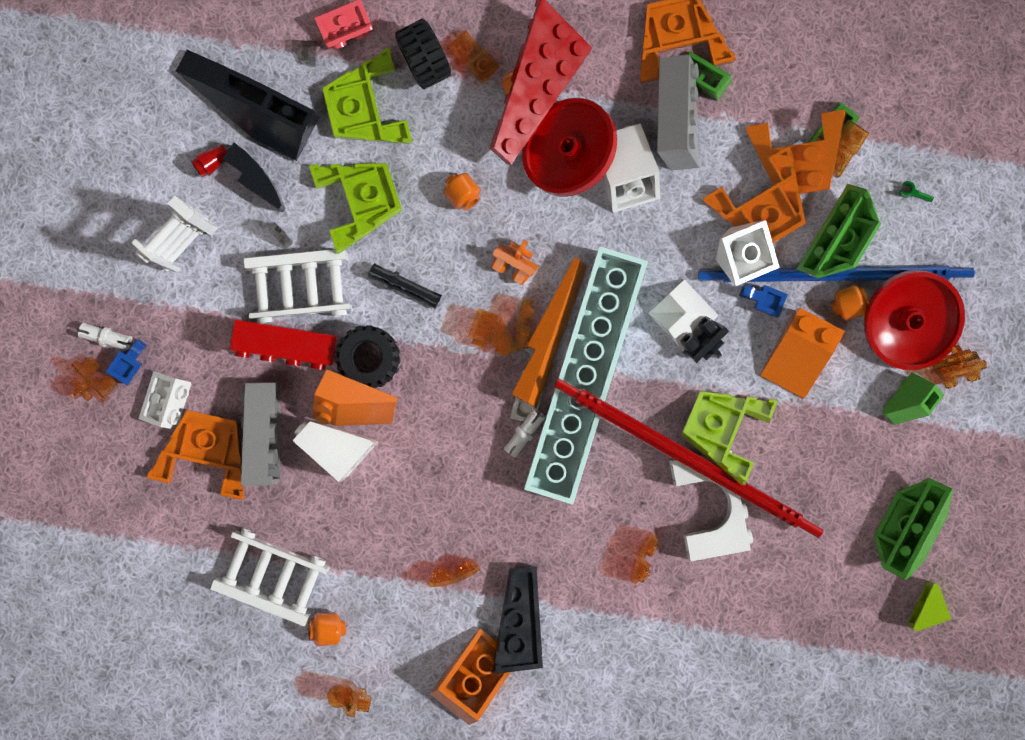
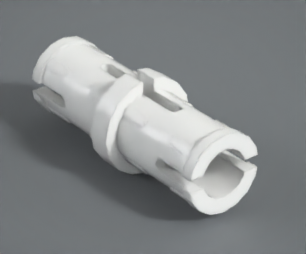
(104, 336)
(524, 432)

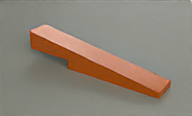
(548, 335)

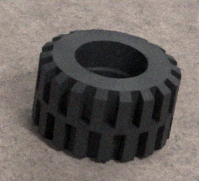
(423, 53)
(362, 335)

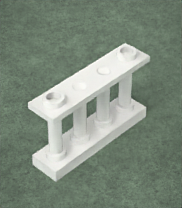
(174, 235)
(284, 265)
(251, 593)

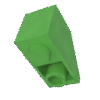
(913, 400)

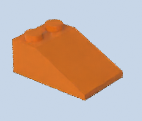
(801, 352)
(349, 402)
(469, 681)

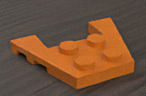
(676, 26)
(812, 161)
(777, 205)
(204, 441)

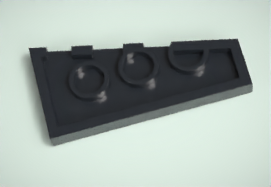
(519, 629)

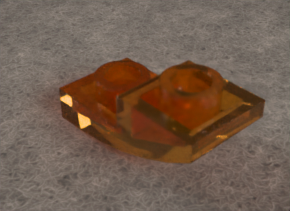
(473, 57)
(849, 145)
(523, 331)
(640, 566)
(446, 576)

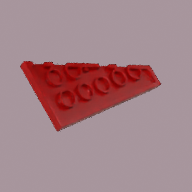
(540, 75)

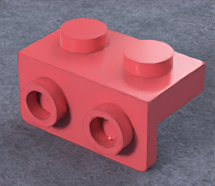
(343, 24)

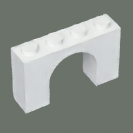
(726, 538)

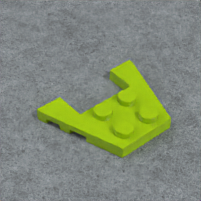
(354, 107)
(369, 195)
(715, 425)

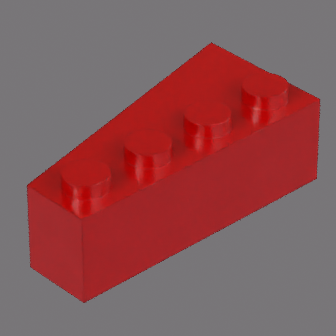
(282, 343)

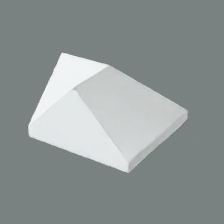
(746, 252)
(681, 312)

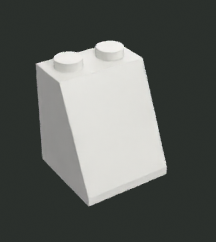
(633, 173)
(333, 447)

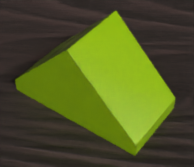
(929, 608)

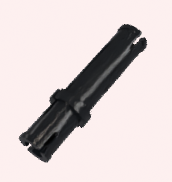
(395, 281)

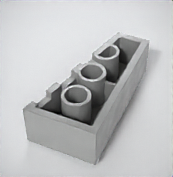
(678, 112)
(261, 434)

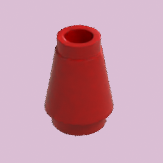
(209, 160)

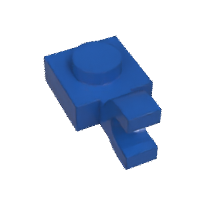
(767, 300)
(125, 364)

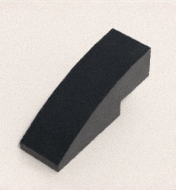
(253, 176)

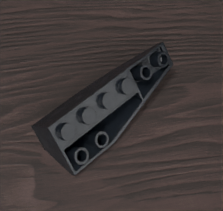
(251, 105)

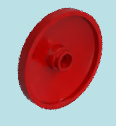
(570, 148)
(914, 320)

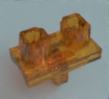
(959, 364)
(84, 372)
(349, 698)

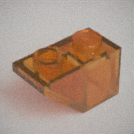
(491, 331)

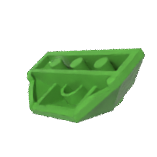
(842, 235)
(912, 526)

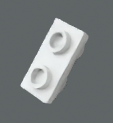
(164, 401)

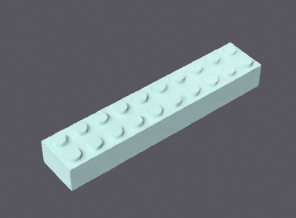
(586, 366)

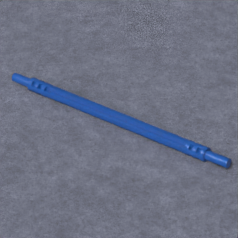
(854, 274)

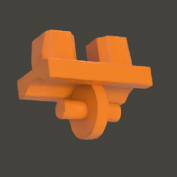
(506, 256)

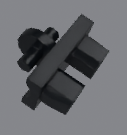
(707, 343)

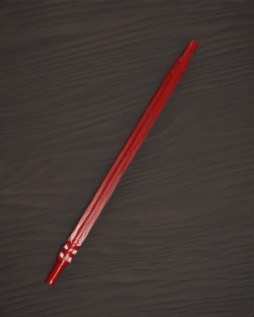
(688, 457)

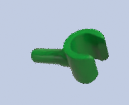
(915, 193)

